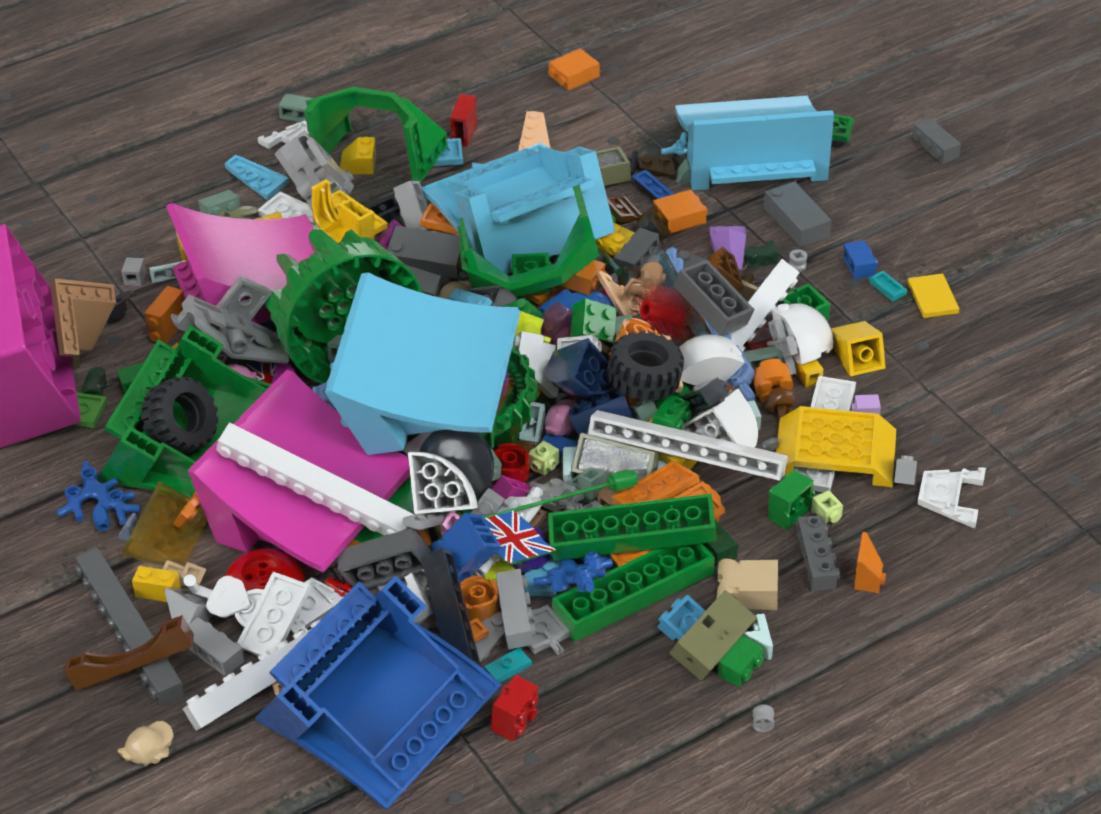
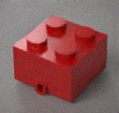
(514, 708)

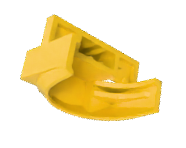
(350, 214)

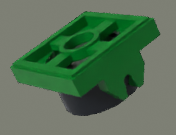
(841, 130)

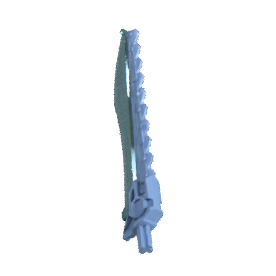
(742, 377)

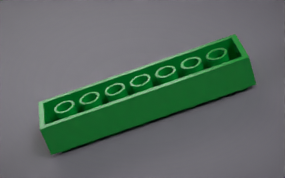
(632, 526)
(632, 588)

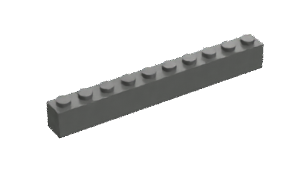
(127, 623)

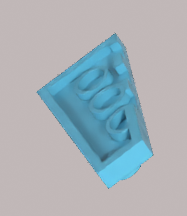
(259, 178)

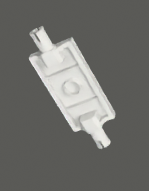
(527, 514)

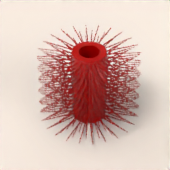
(663, 313)

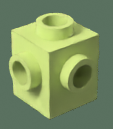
(543, 458)

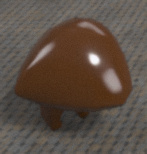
(780, 401)

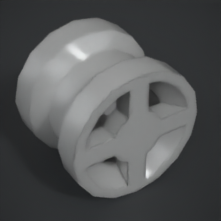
(798, 260)
(763, 718)

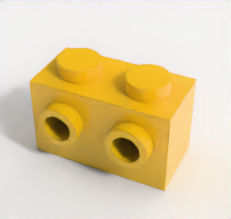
(152, 582)

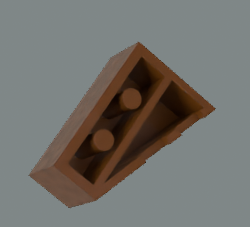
(727, 266)

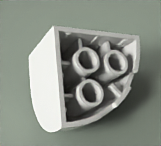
(808, 329)
(709, 358)
(728, 421)
(438, 485)

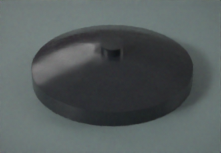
(467, 452)

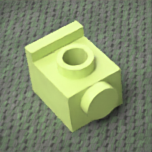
(830, 510)

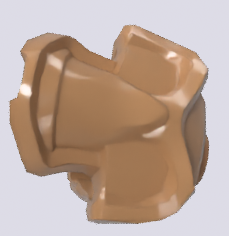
(650, 273)

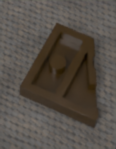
(657, 165)

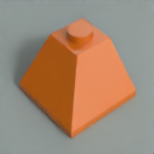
(869, 567)

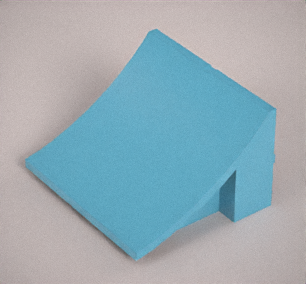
(756, 140)
(524, 202)
(418, 364)

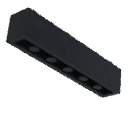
(449, 602)

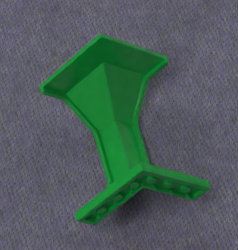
(330, 120)
(576, 254)

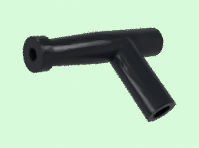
(633, 160)

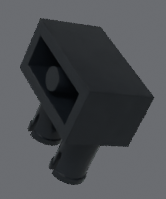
(388, 210)

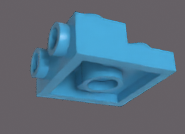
(681, 618)

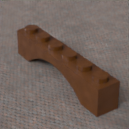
(92, 668)

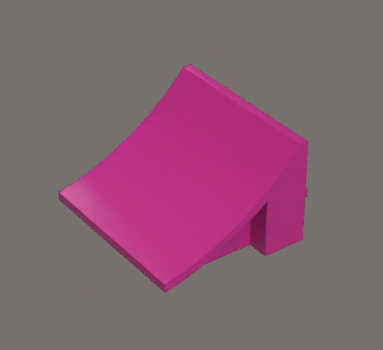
(231, 247)
(254, 507)

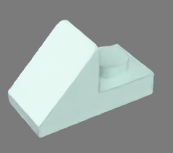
(761, 635)

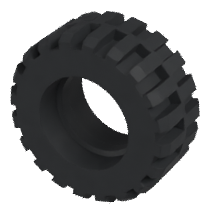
(645, 366)
(197, 406)

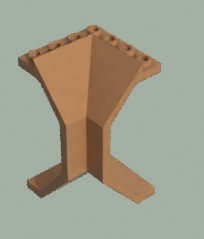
(80, 315)

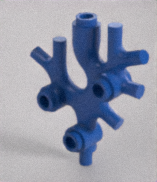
(107, 500)
(580, 574)

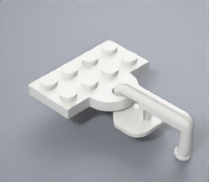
(267, 618)

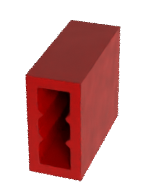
(464, 119)

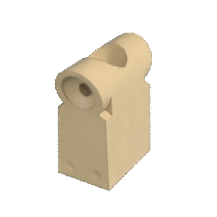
(750, 582)

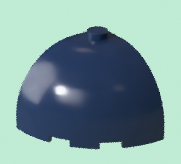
(579, 370)
(611, 402)

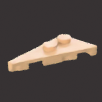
(615, 292)

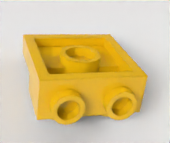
(614, 242)

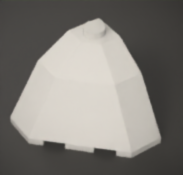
(539, 356)

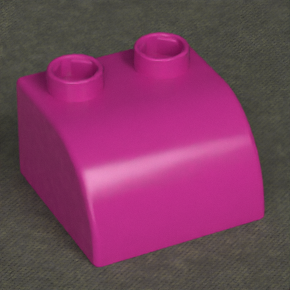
(34, 379)

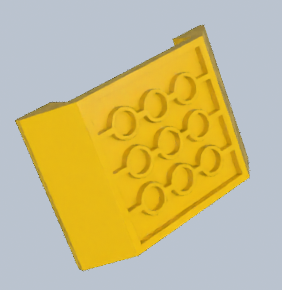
(838, 442)

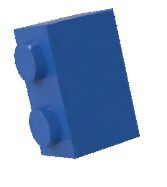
(859, 259)

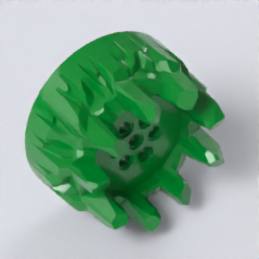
(321, 293)

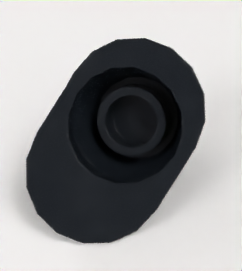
(120, 307)

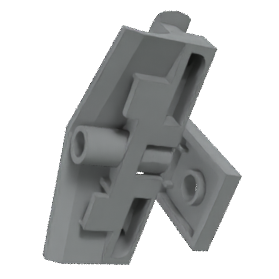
(301, 160)
(232, 324)

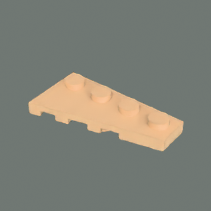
(534, 130)

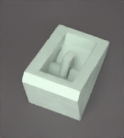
(533, 429)

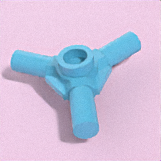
(679, 148)

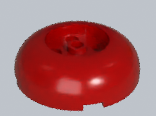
(258, 565)

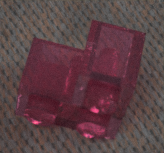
(556, 323)

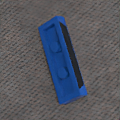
(650, 185)

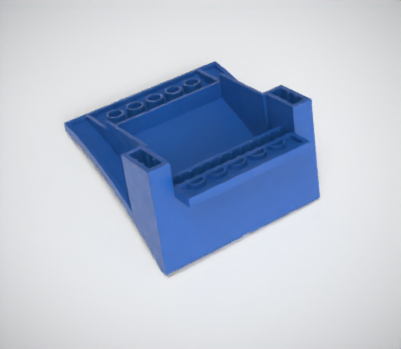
(375, 691)

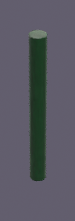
(610, 262)

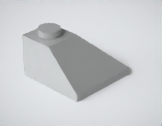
(187, 604)

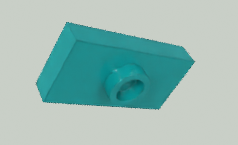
(887, 286)
(508, 665)

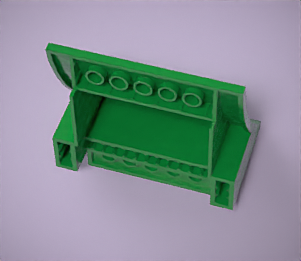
(141, 460)

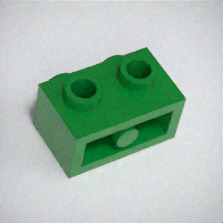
(673, 413)

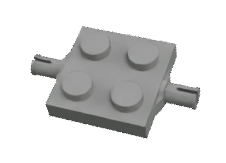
(555, 488)
(548, 629)

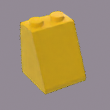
(859, 347)

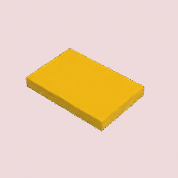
(933, 295)

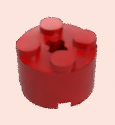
(514, 462)

